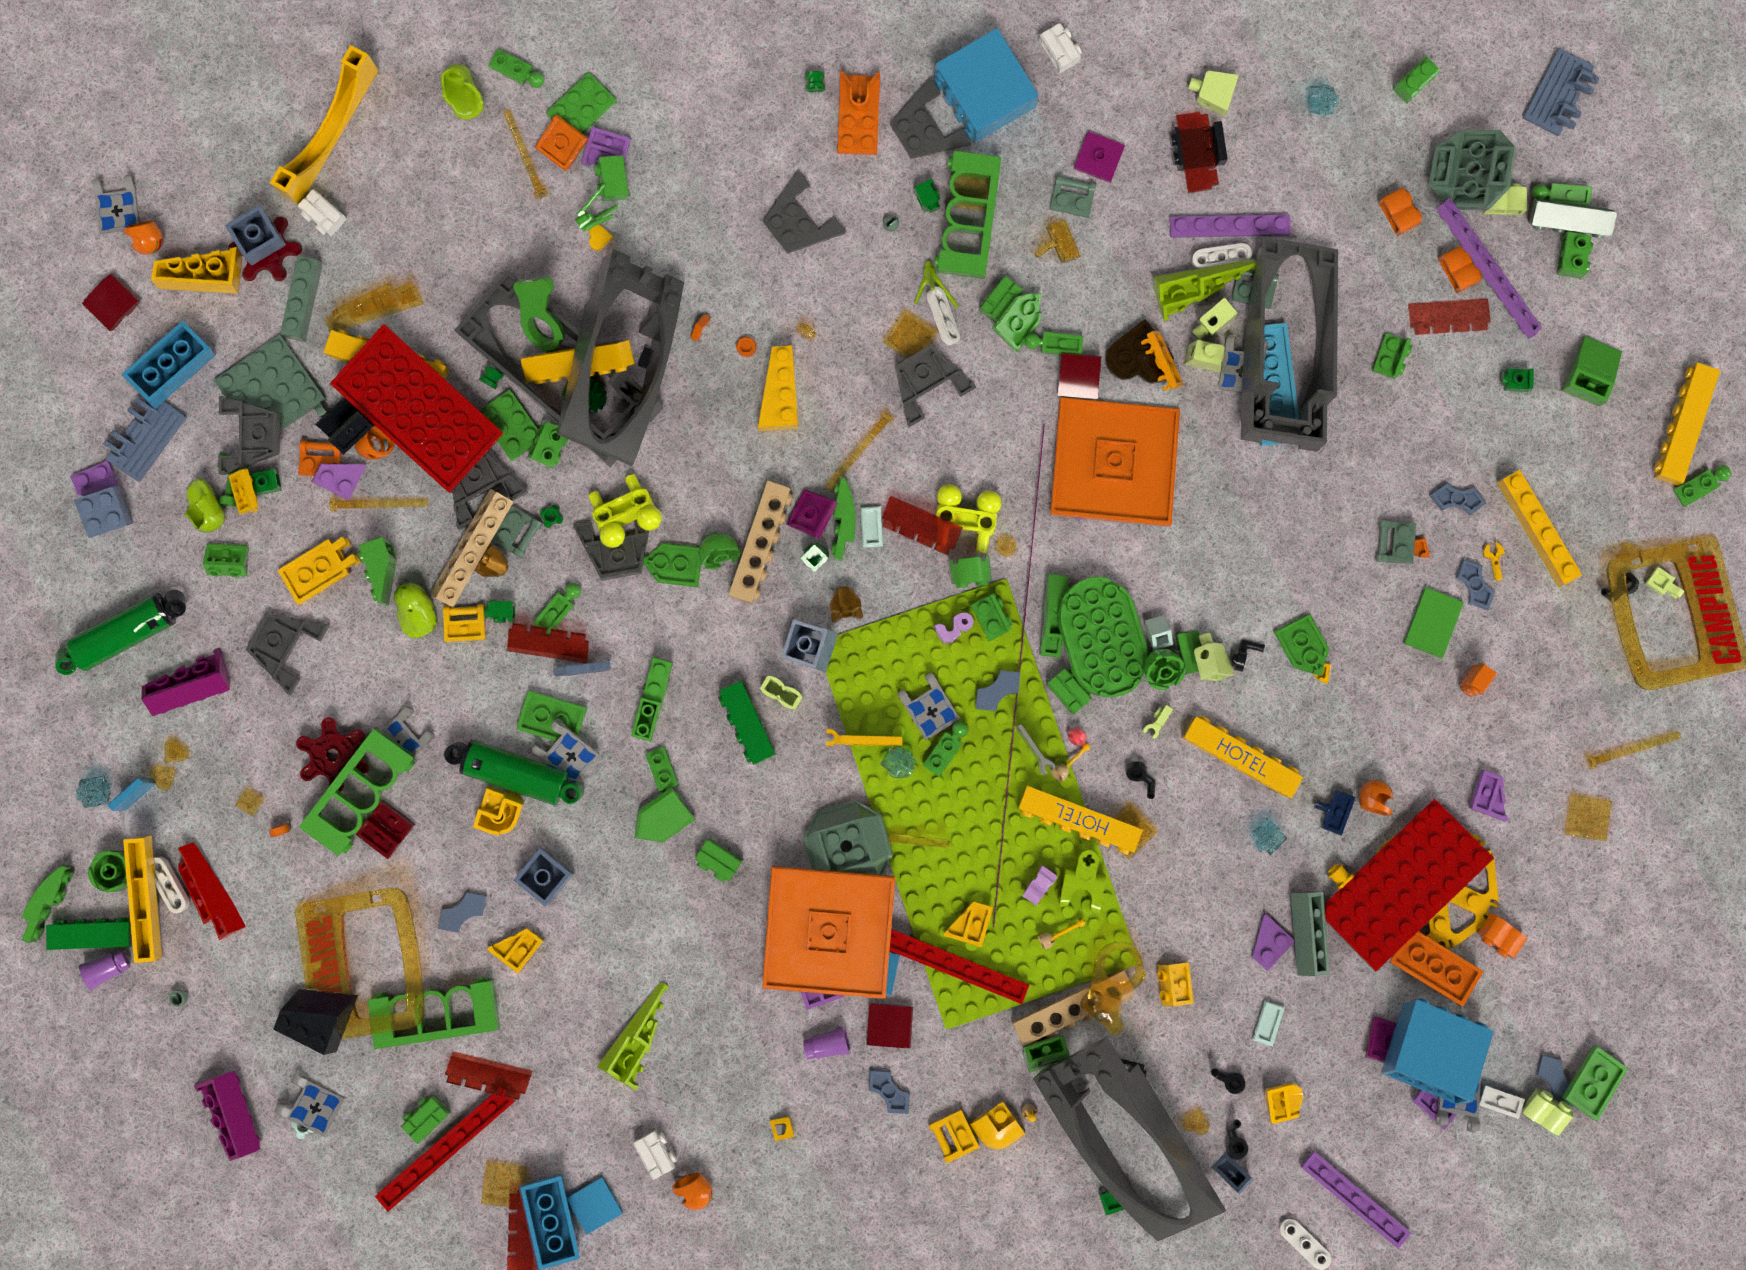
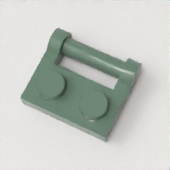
(1070, 202)
(1242, 290)
(511, 528)
(1403, 542)

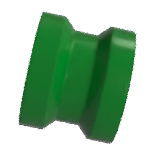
(815, 81)
(491, 377)

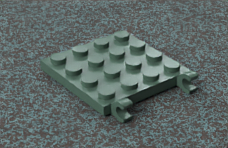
(273, 381)

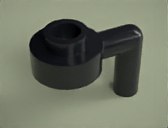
(1629, 578)
(1239, 659)
(1137, 772)
(1227, 1079)
(1235, 1141)

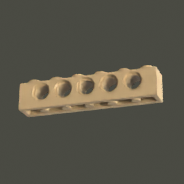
(771, 493)
(471, 548)
(1061, 1006)

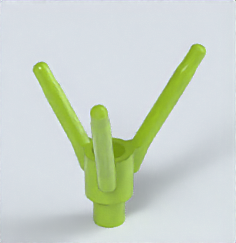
(930, 277)

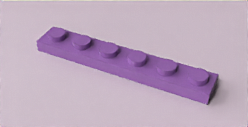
(1229, 226)
(1355, 1199)

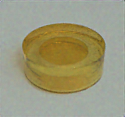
(806, 331)
(1006, 546)

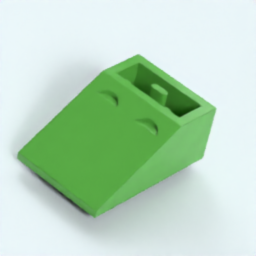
(1593, 372)
(380, 567)

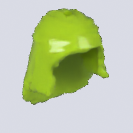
(461, 92)
(203, 507)
(414, 610)

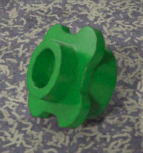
(545, 513)

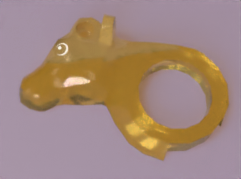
(1105, 995)

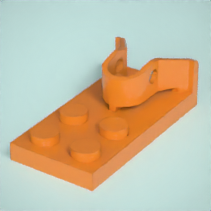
(858, 114)
(1437, 968)

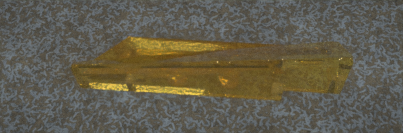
(374, 305)

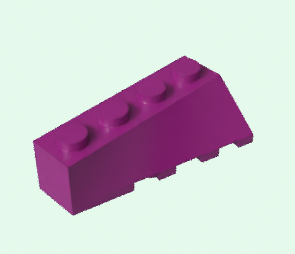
(187, 685)
(230, 1115)

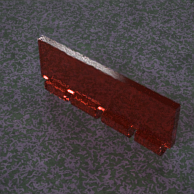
(1195, 157)
(1443, 314)
(918, 521)
(555, 645)
(490, 1073)
(519, 1241)

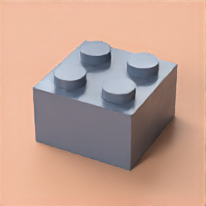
(255, 235)
(103, 511)
(809, 645)
(543, 876)

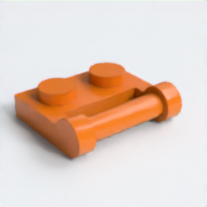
(308, 463)

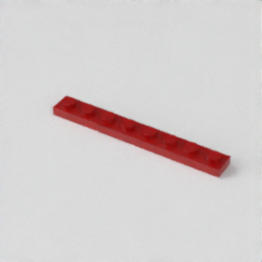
(958, 967)
(443, 1150)

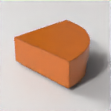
(701, 323)
(1421, 548)

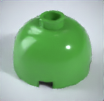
(718, 549)
(1164, 669)

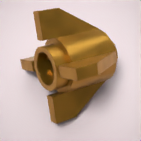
(492, 563)
(845, 604)

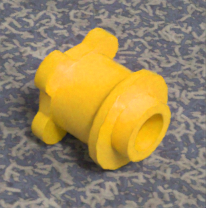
(1339, 875)

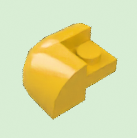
(498, 811)
(997, 1127)

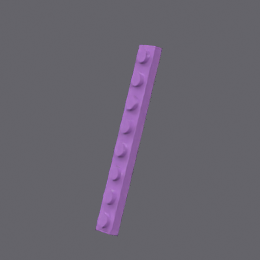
(1493, 274)

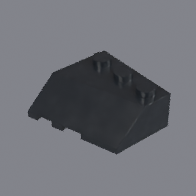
(316, 1019)

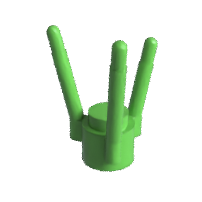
(587, 220)

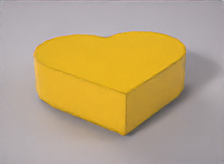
(599, 238)

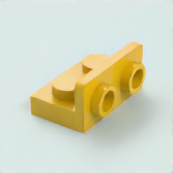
(243, 492)
(1175, 984)

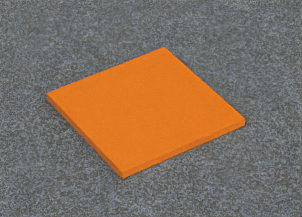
(1115, 462)
(828, 932)

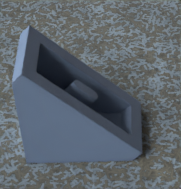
(1232, 1173)

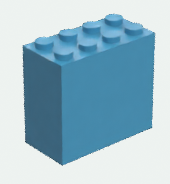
(985, 85)
(1437, 1051)

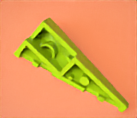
(1183, 288)
(626, 1053)

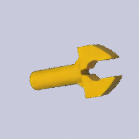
(1494, 558)

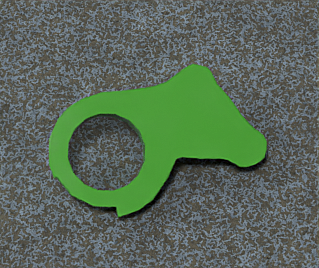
(534, 301)

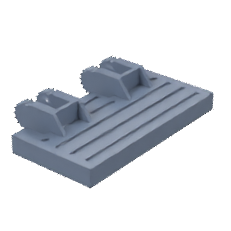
(1557, 93)
(146, 440)

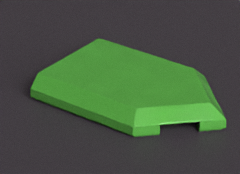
(1019, 319)
(675, 564)
(1304, 645)
(662, 817)

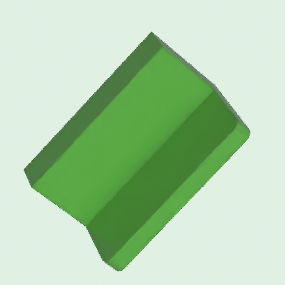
(1186, 644)

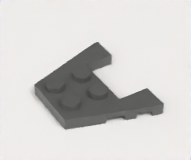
(918, 130)
(792, 225)
(923, 373)
(257, 435)
(483, 477)
(617, 561)
(275, 641)

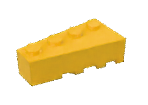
(202, 273)
(779, 396)

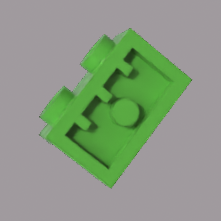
(1391, 356)
(225, 560)
(991, 617)

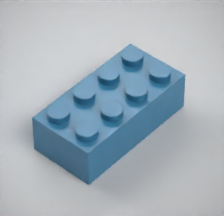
(168, 364)
(548, 1221)

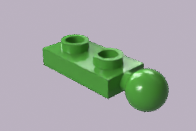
(515, 69)
(1564, 193)
(1055, 343)
(1701, 485)
(558, 608)
(946, 749)
(662, 770)

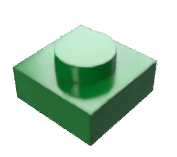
(1110, 1203)

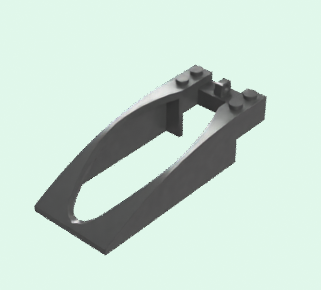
(666, 294)
(476, 332)
(1311, 428)
(1138, 1098)

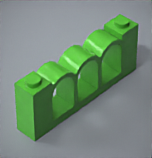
(973, 166)
(325, 830)
(484, 1008)

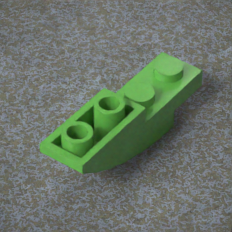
(846, 514)
(1051, 636)
(652, 699)
(48, 894)

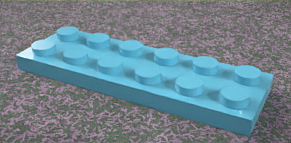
(1279, 369)

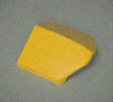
(1283, 1102)

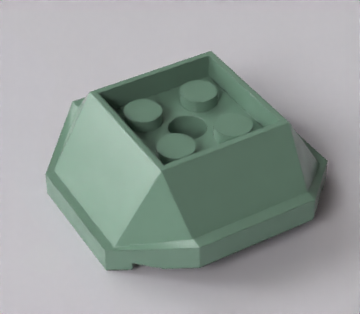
(1460, 156)
(854, 823)

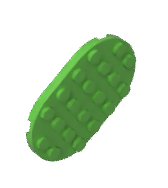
(1102, 637)

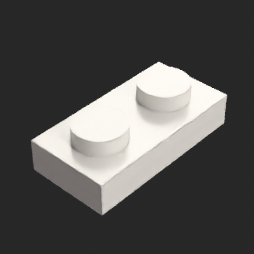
(1501, 1101)

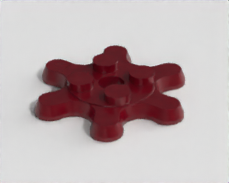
(274, 261)
(319, 748)

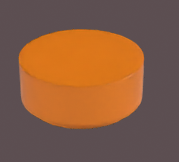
(746, 347)
(279, 830)

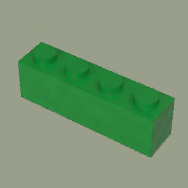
(747, 723)
(88, 935)

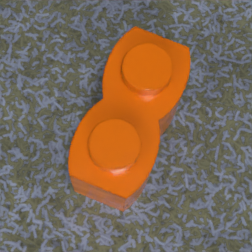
(1400, 211)
(1460, 269)
(1477, 680)
(1502, 936)

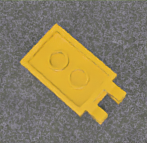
(317, 569)
(863, 740)

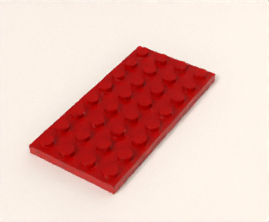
(416, 408)
(1405, 884)

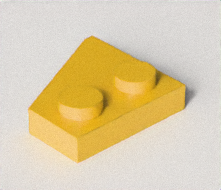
(971, 924)
(517, 949)

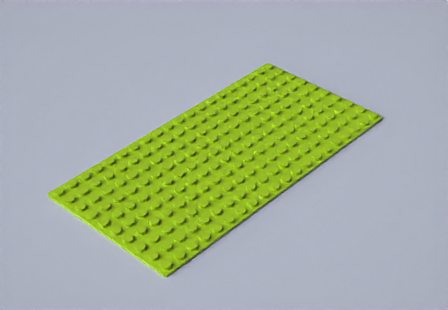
(969, 802)

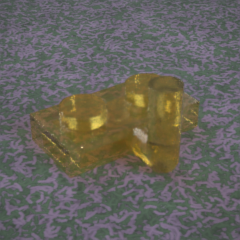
(1062, 242)

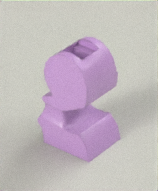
(961, 623)
(1039, 885)

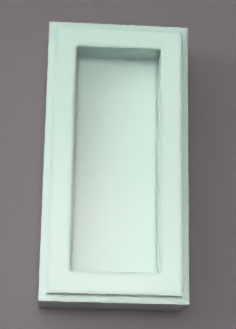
(871, 527)
(1268, 1023)

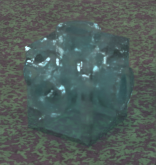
(1322, 100)
(899, 762)
(93, 791)
(1267, 837)

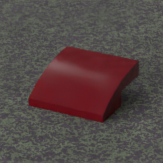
(111, 302)
(1079, 375)
(379, 836)
(889, 1025)

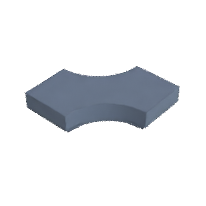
(1448, 497)
(1479, 593)
(581, 669)
(1006, 684)
(470, 906)
(1552, 1072)
(896, 1099)

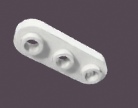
(1228, 251)
(943, 316)
(172, 894)
(1299, 1236)

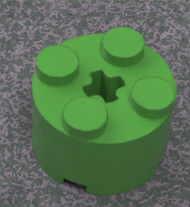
(970, 570)
(100, 871)

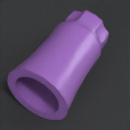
(104, 968)
(827, 1044)

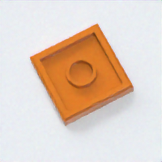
(561, 143)

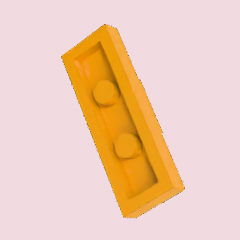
(1163, 360)

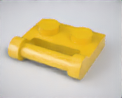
(467, 629)
(960, 1133)

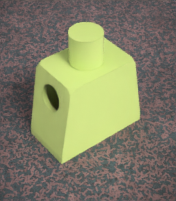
(1215, 90)
(1225, 314)
(1205, 355)
(1212, 660)

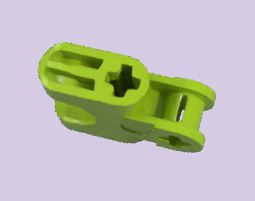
(1083, 878)

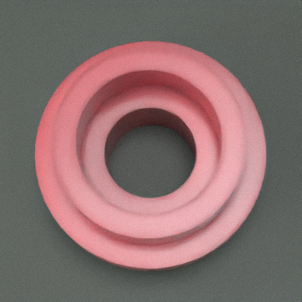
(1077, 736)

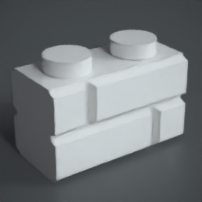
(1060, 47)
(323, 213)
(655, 1154)

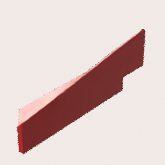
(208, 893)

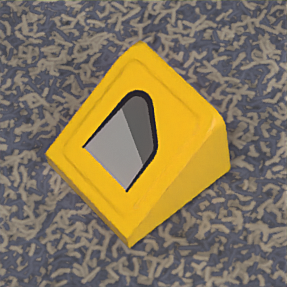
(782, 1128)

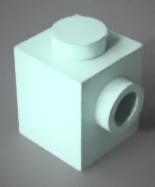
(1158, 632)

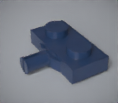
(1336, 812)

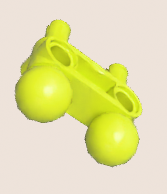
(988, 504)
(623, 511)

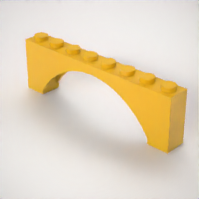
(298, 175)

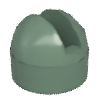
(893, 226)
(175, 998)

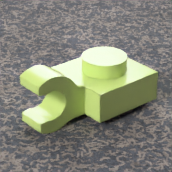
(1663, 582)
(1160, 716)

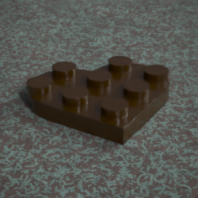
(1128, 358)

